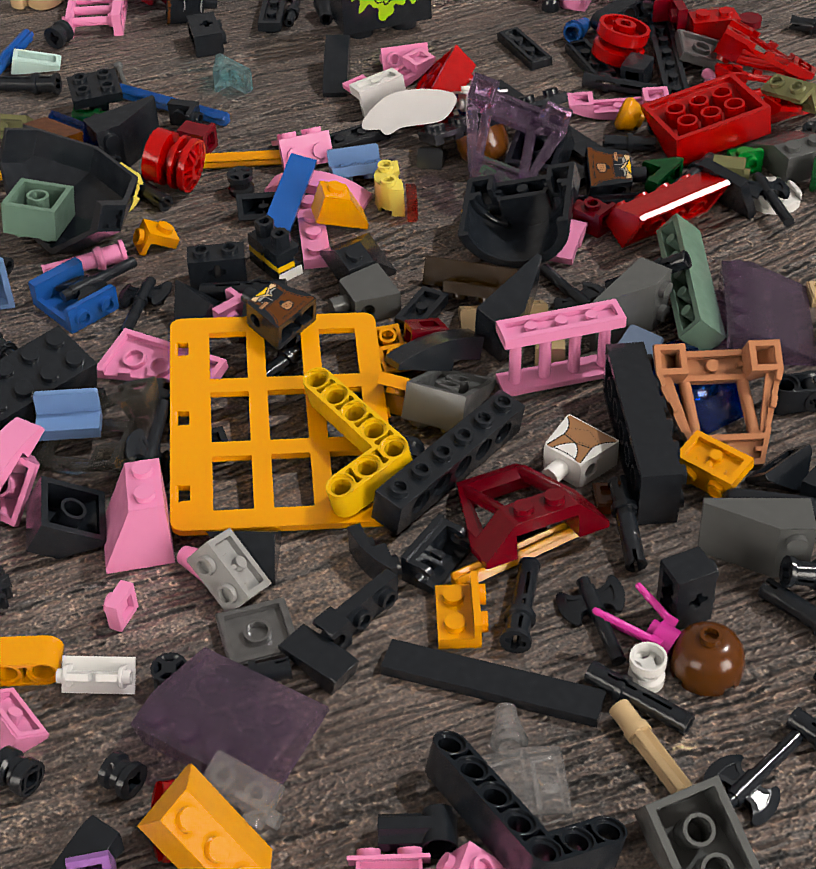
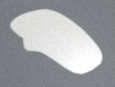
(409, 109)

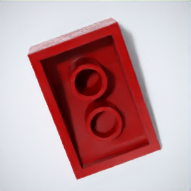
(710, 21)

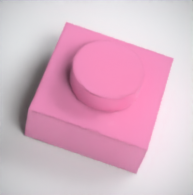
(120, 605)

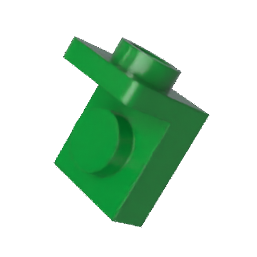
(753, 156)

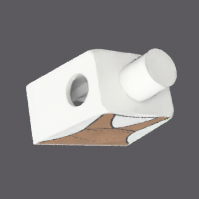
(578, 452)

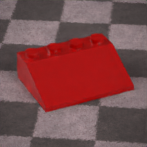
(708, 118)

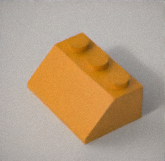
(202, 829)

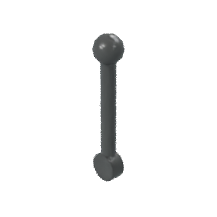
(119, 66)

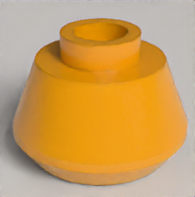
(629, 115)

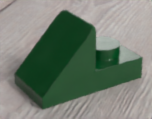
(662, 171)

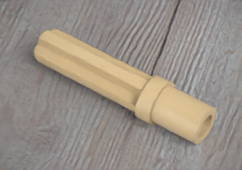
(640, 734)

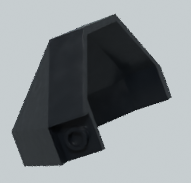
(100, 183)

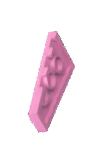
(144, 356)

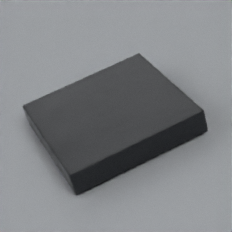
(738, 193)

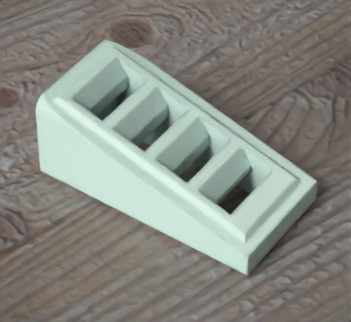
(34, 62)

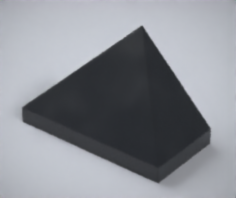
(253, 205)
(784, 471)

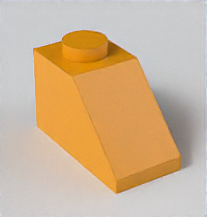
(337, 206)

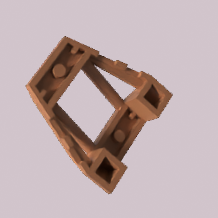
(737, 366)

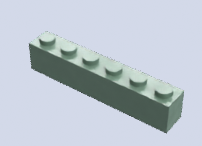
(693, 291)

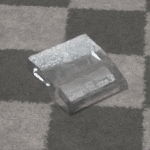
(537, 779)

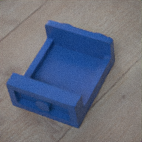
(71, 314)

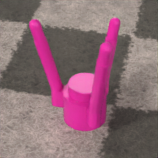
(658, 632)

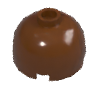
(496, 143)
(707, 658)

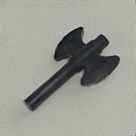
(771, 192)
(85, 285)
(574, 296)
(140, 297)
(144, 449)
(610, 596)
(746, 786)

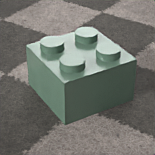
(38, 209)

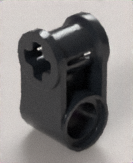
(796, 393)

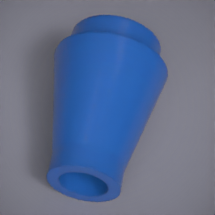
(576, 29)

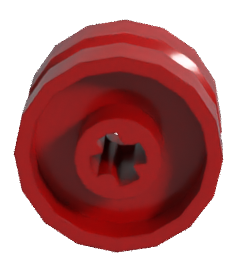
(619, 37)

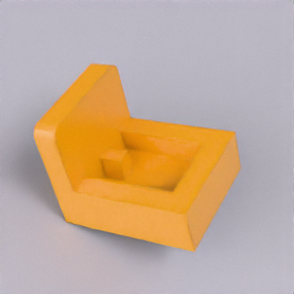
(155, 233)

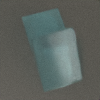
(231, 73)

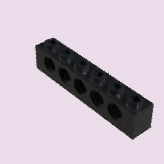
(447, 462)

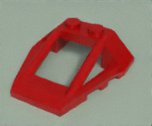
(738, 38)
(780, 108)

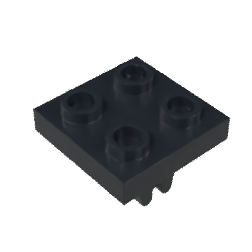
(95, 89)

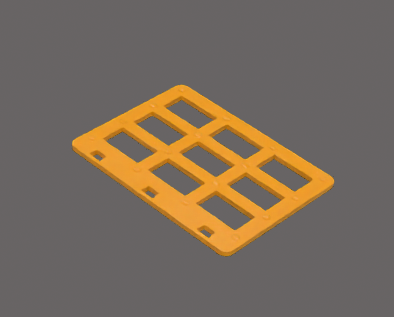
(193, 446)

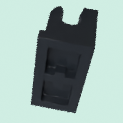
(434, 554)

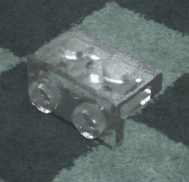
(246, 790)

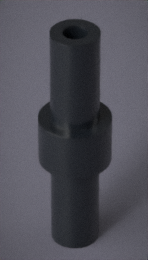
(292, 12)

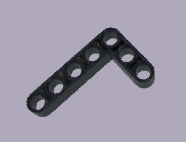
(507, 824)

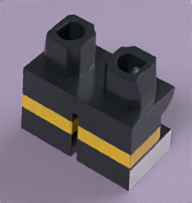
(273, 250)

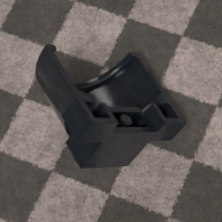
(530, 216)

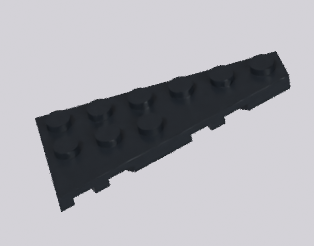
(456, 125)

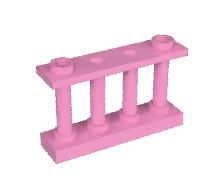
(116, 14)
(552, 326)

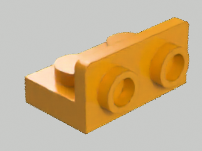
(713, 464)
(460, 615)

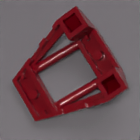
(498, 539)

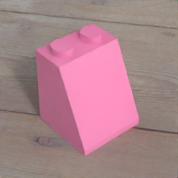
(138, 520)

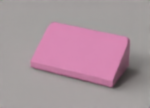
(18, 723)

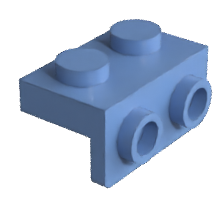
(354, 161)

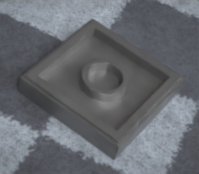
(696, 48)
(255, 631)

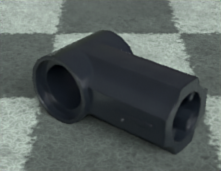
(432, 830)

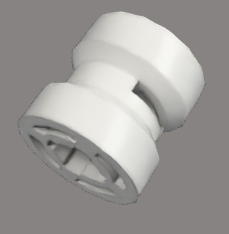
(648, 665)

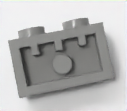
(228, 570)

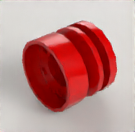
(173, 159)

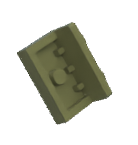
(792, 90)

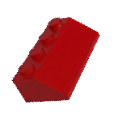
(448, 74)
(648, 212)

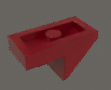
(672, 11)

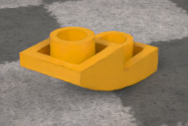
(388, 340)

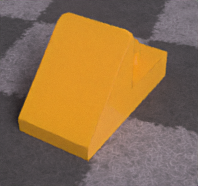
(394, 391)

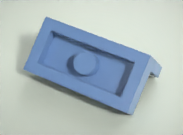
(68, 413)

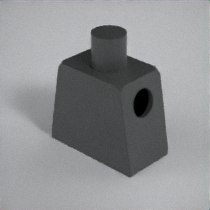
(367, 292)

